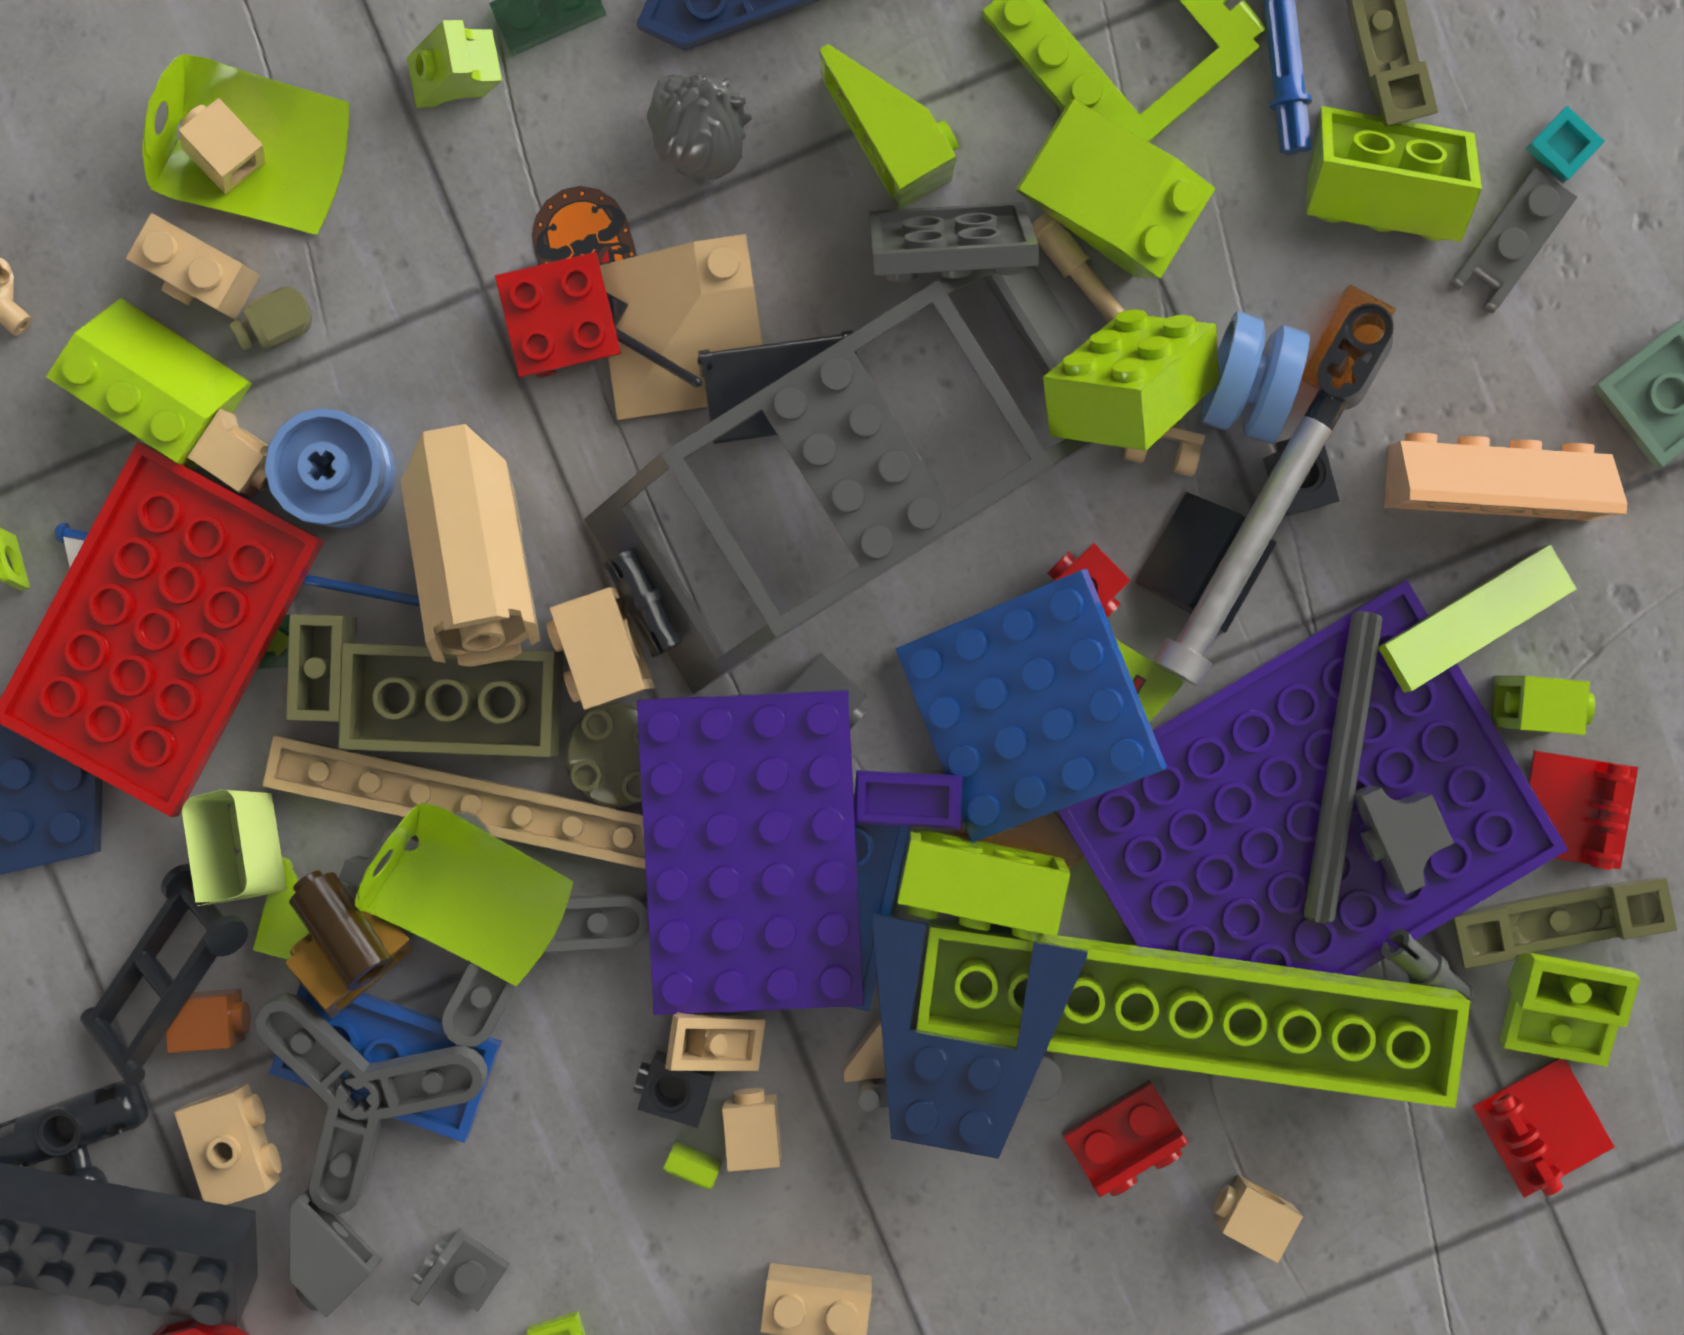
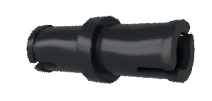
(642, 603)

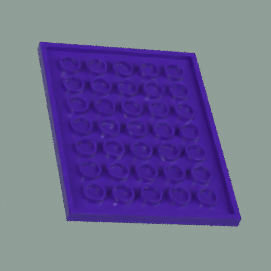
(1226, 834)

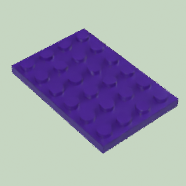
(750, 852)

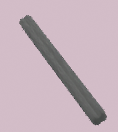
(1343, 767)

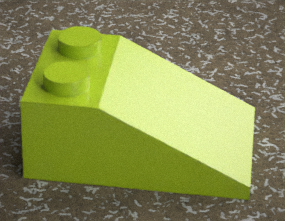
(894, 131)
(1115, 190)

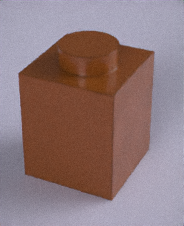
(209, 1022)

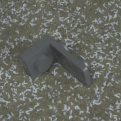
(462, 1269)

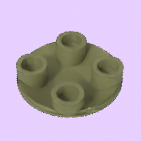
(606, 756)

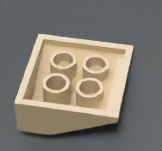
(678, 305)

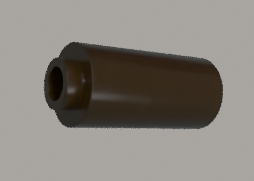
(339, 929)

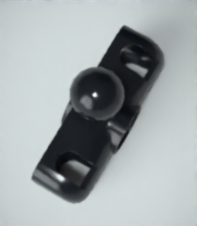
(38, 1139)

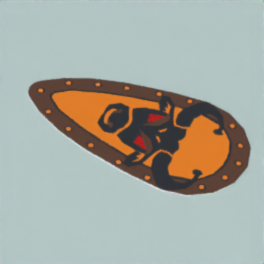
(582, 223)

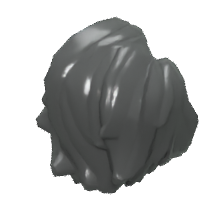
(698, 124)

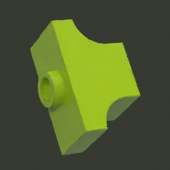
(453, 64)

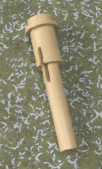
(1071, 261)

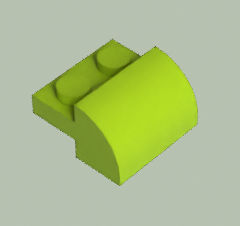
(1566, 1008)

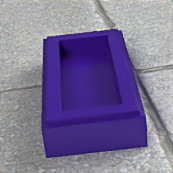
(908, 799)

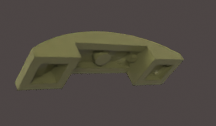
(1391, 60)
(1564, 920)

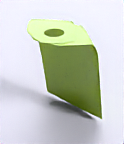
(299, 131)
(466, 892)

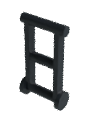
(222, 938)

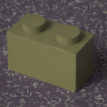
(317, 665)

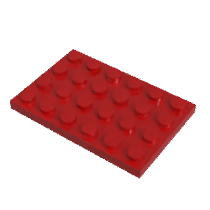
(157, 629)

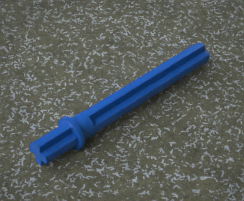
(1287, 77)

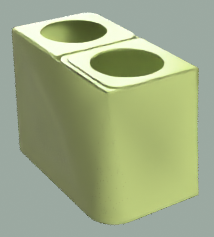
(215, 868)

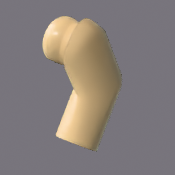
(11, 315)

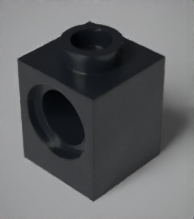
(1321, 489)
(685, 1109)

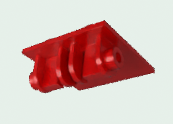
(557, 315)
(1586, 804)
(1543, 1128)

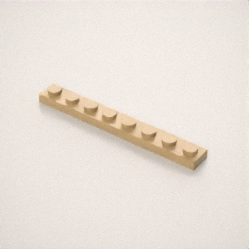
(504, 808)

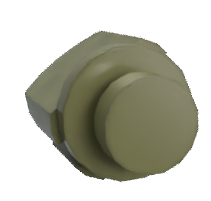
(273, 319)

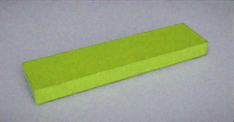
(1476, 618)

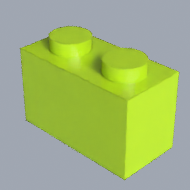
(1542, 704)

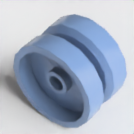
(1256, 377)
(300, 464)

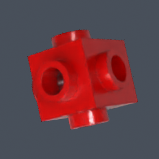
(1103, 571)

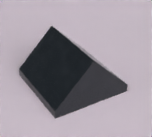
(1192, 552)

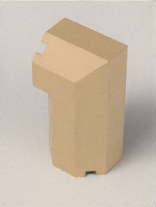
(467, 549)

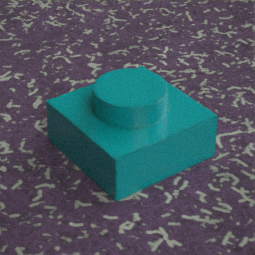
(1565, 144)

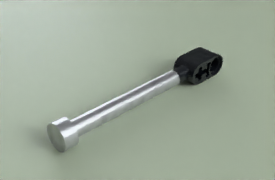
(1186, 655)

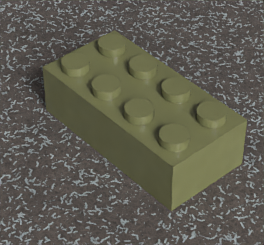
(414, 704)

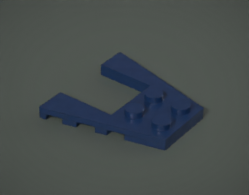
(45, 806)
(957, 1088)

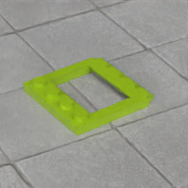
(1070, 73)

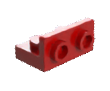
(1126, 1140)

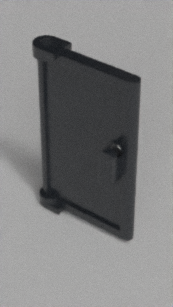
(742, 372)

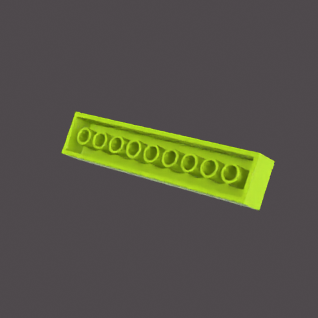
(1207, 1015)

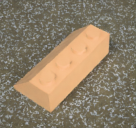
(1502, 479)

